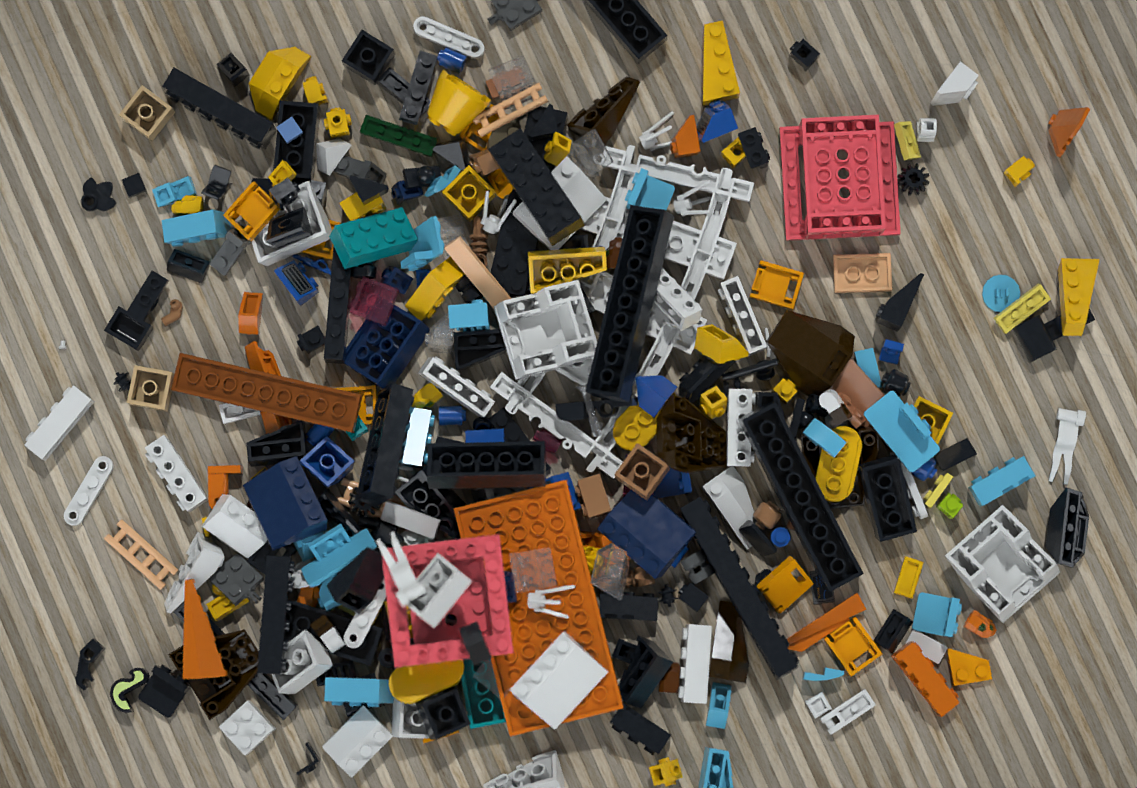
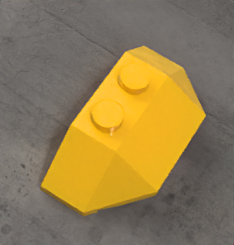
(276, 79)

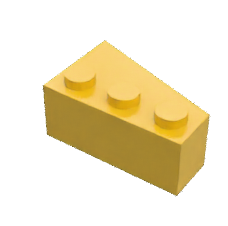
(434, 289)

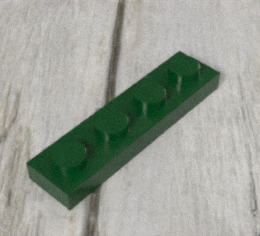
(398, 136)

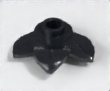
(99, 193)

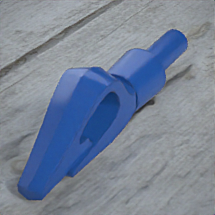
(315, 264)

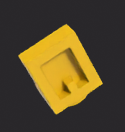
(282, 172)

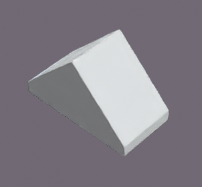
(330, 154)

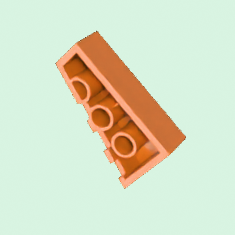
(925, 678)

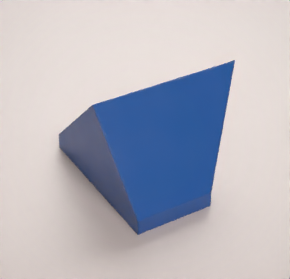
(653, 393)

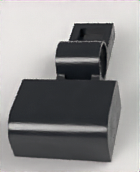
(130, 325)
(1038, 337)
(578, 410)

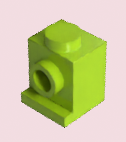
(950, 505)

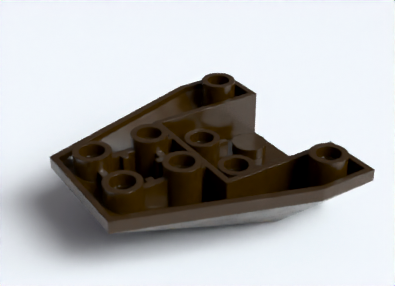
(811, 350)
(689, 438)
(869, 452)
(239, 660)

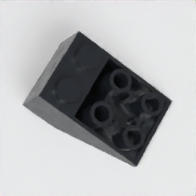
(358, 581)

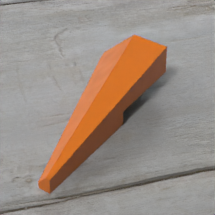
(199, 649)

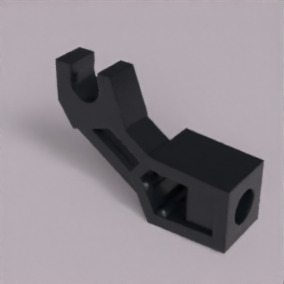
(84, 664)

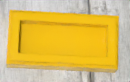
(908, 577)

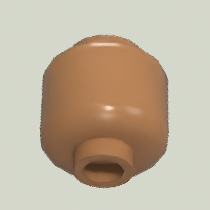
(767, 515)

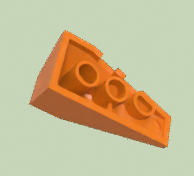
(1065, 126)

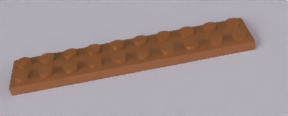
(266, 392)

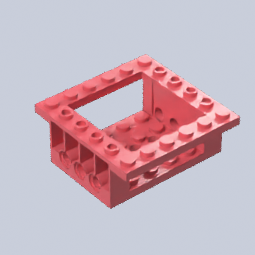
(871, 181)
(445, 641)

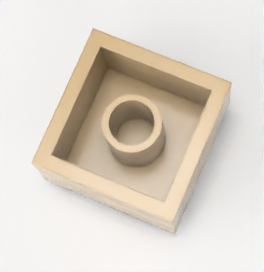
(147, 113)
(150, 388)

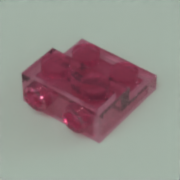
(373, 301)

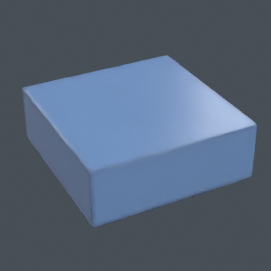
(289, 130)

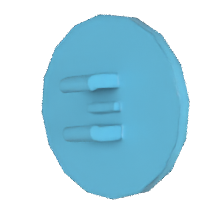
(1000, 292)

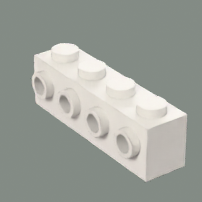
(676, 302)
(742, 314)
(456, 387)
(58, 423)
(738, 446)
(176, 474)
(695, 663)

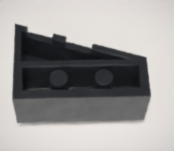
(630, 607)

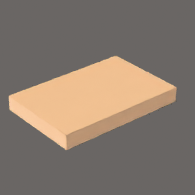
(862, 273)

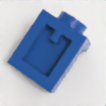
(891, 351)

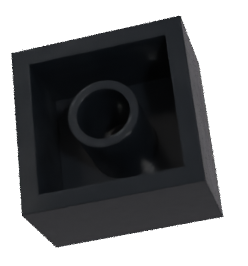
(368, 57)
(443, 713)

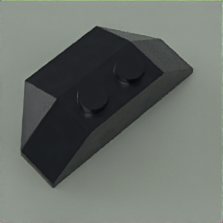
(701, 378)
(1067, 528)

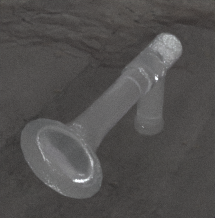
(595, 425)

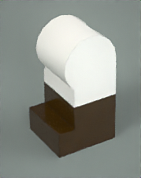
(835, 406)
(328, 633)

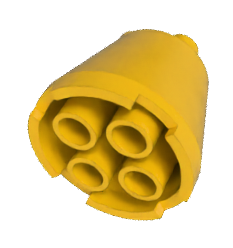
(455, 103)

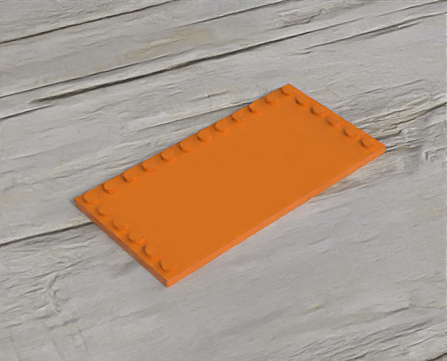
(532, 522)

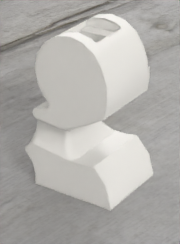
(926, 129)

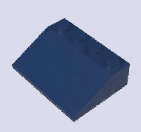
(384, 351)
(285, 504)
(647, 532)

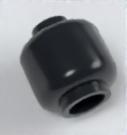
(896, 382)

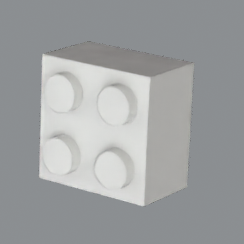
(247, 727)

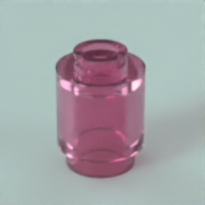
(552, 443)

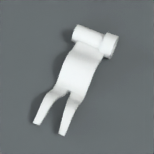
(1066, 440)
(401, 573)

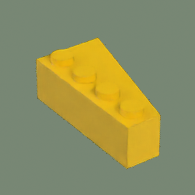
(718, 68)
(563, 266)
(1075, 290)

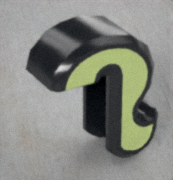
(125, 685)

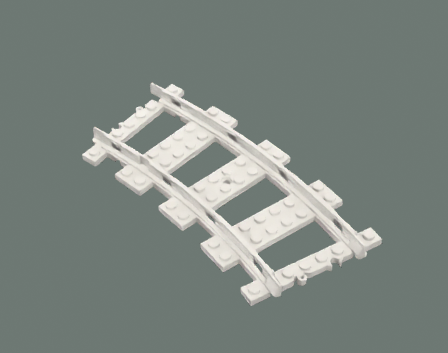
(694, 248)

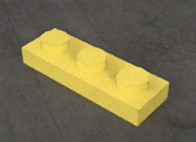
(1022, 308)

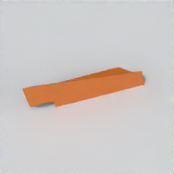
(265, 362)
(826, 623)

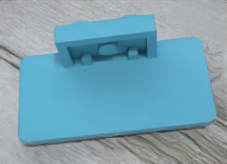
(427, 247)
(902, 430)
(334, 552)

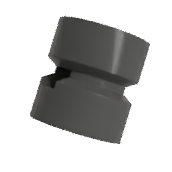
(692, 562)

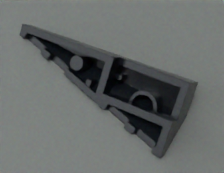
(336, 512)

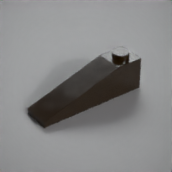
(606, 112)
(729, 650)

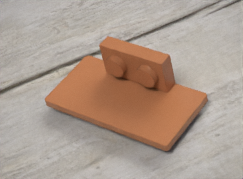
(856, 392)

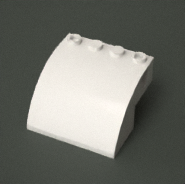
(546, 329)
(1002, 563)

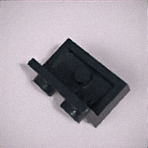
(753, 148)

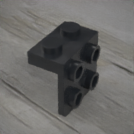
(164, 690)

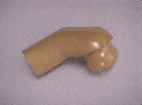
(175, 312)

